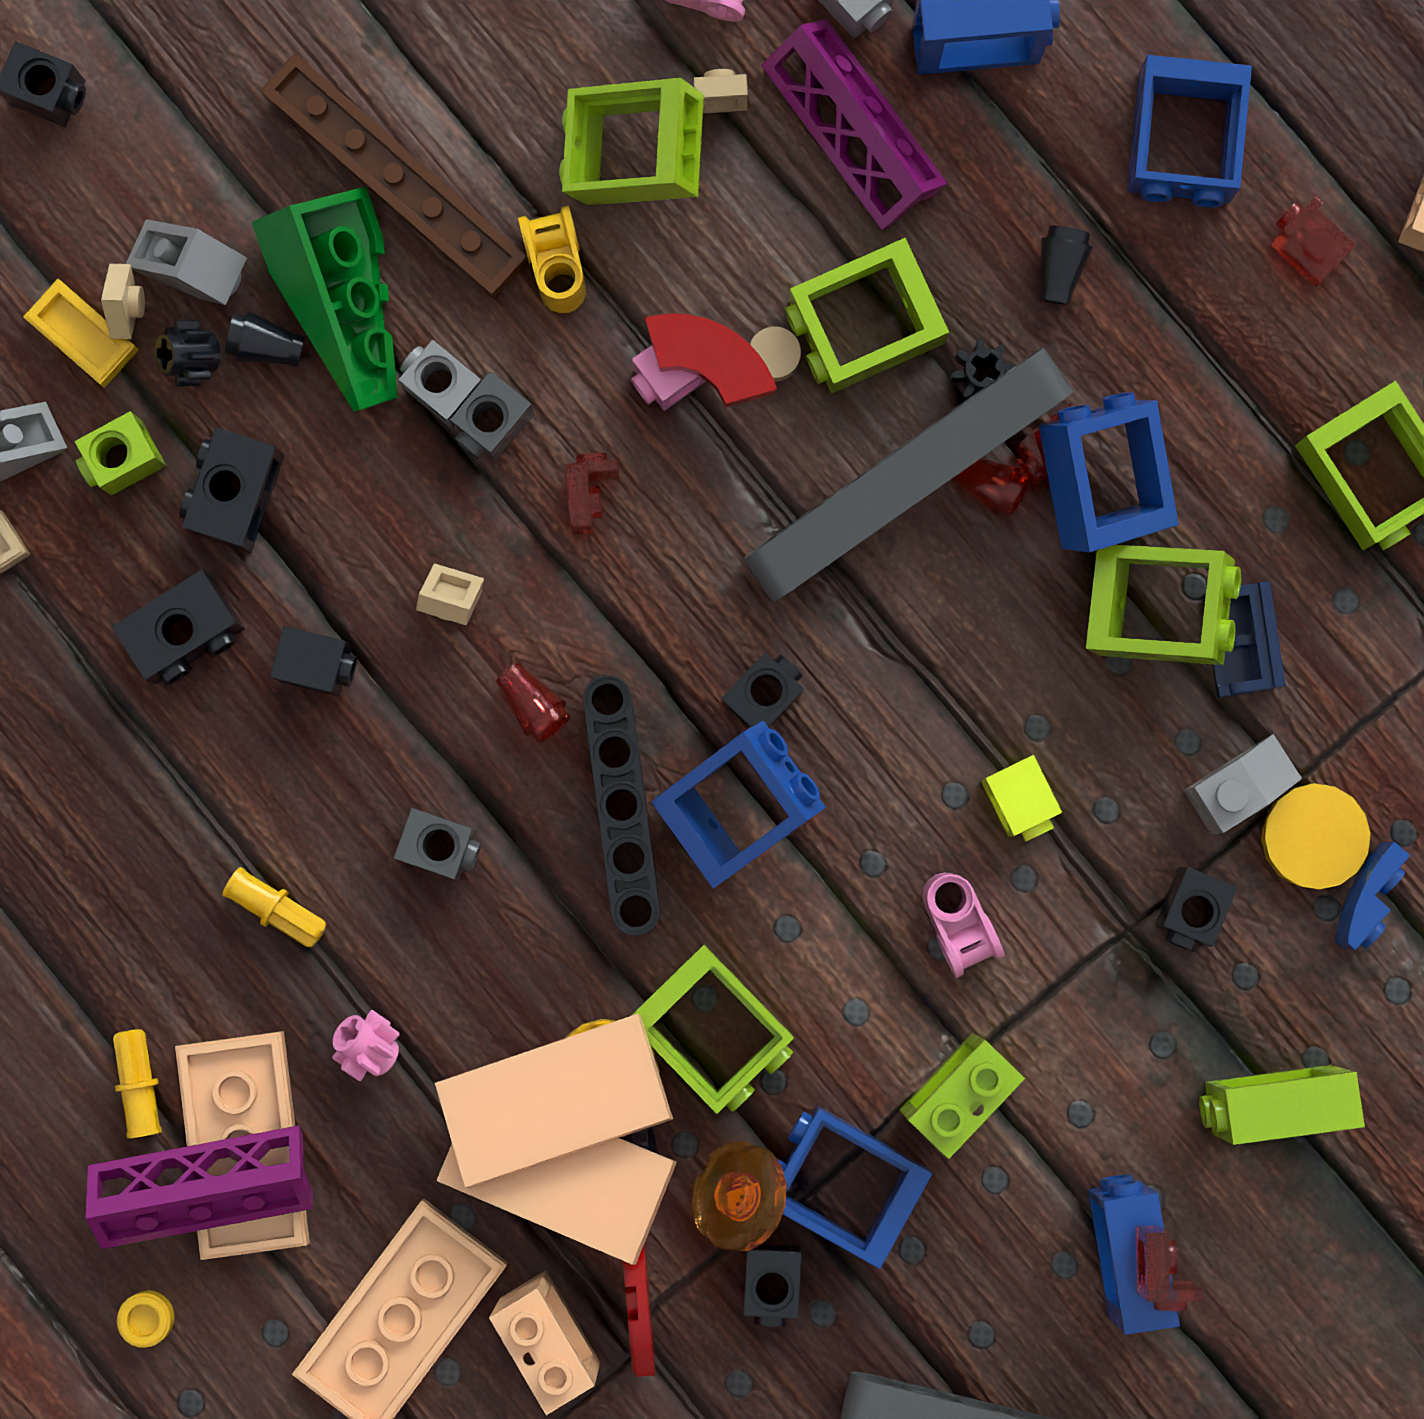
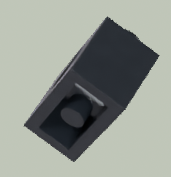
(240, 519)
(148, 629)

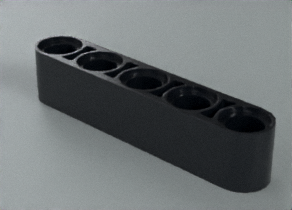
(610, 781)

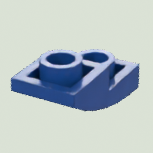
(1362, 911)

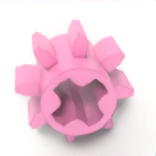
(365, 1045)

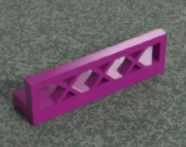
(865, 110)
(197, 1198)

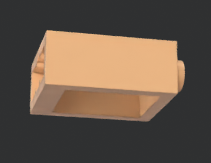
(539, 1322)

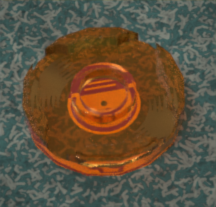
(739, 1196)

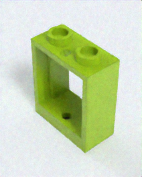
(677, 141)
(914, 294)
(1410, 432)
(1109, 602)
(737, 1088)
(947, 1100)
(1282, 1104)

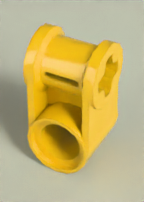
(554, 251)

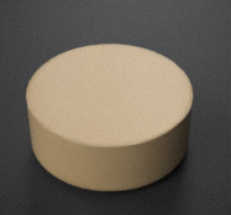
(778, 350)

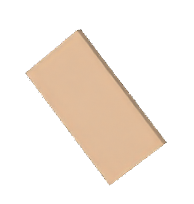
(234, 1092)
(553, 1101)
(592, 1196)
(400, 1316)

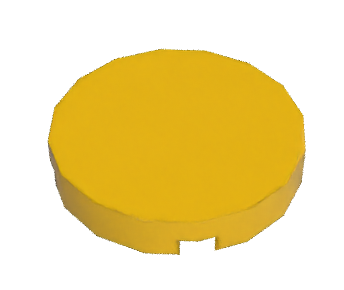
(1315, 836)

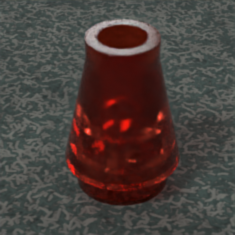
(994, 485)
(533, 704)

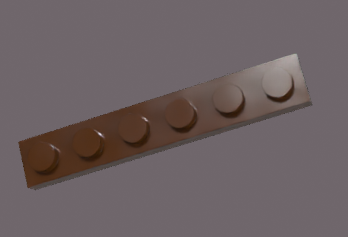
(394, 175)

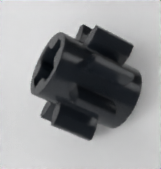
(187, 353)
(976, 361)

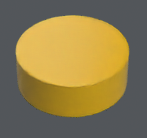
(145, 1319)

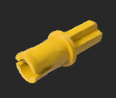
(274, 908)
(136, 1083)

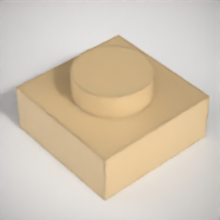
(722, 91)
(122, 301)
(450, 594)

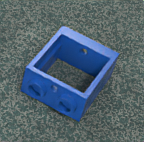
(981, 33)
(1197, 80)
(1070, 483)
(699, 828)
(895, 1209)
(1116, 1212)

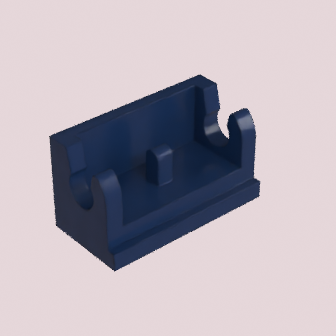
(1256, 655)

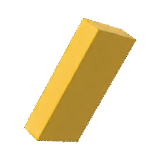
(80, 333)

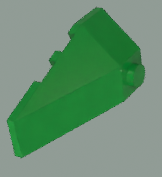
(330, 276)

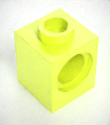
(1022, 799)

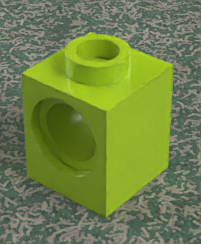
(141, 457)

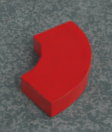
(712, 353)
(639, 1316)

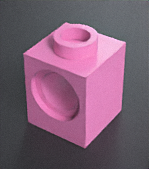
(665, 386)

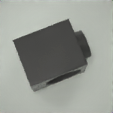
(497, 395)
(415, 838)

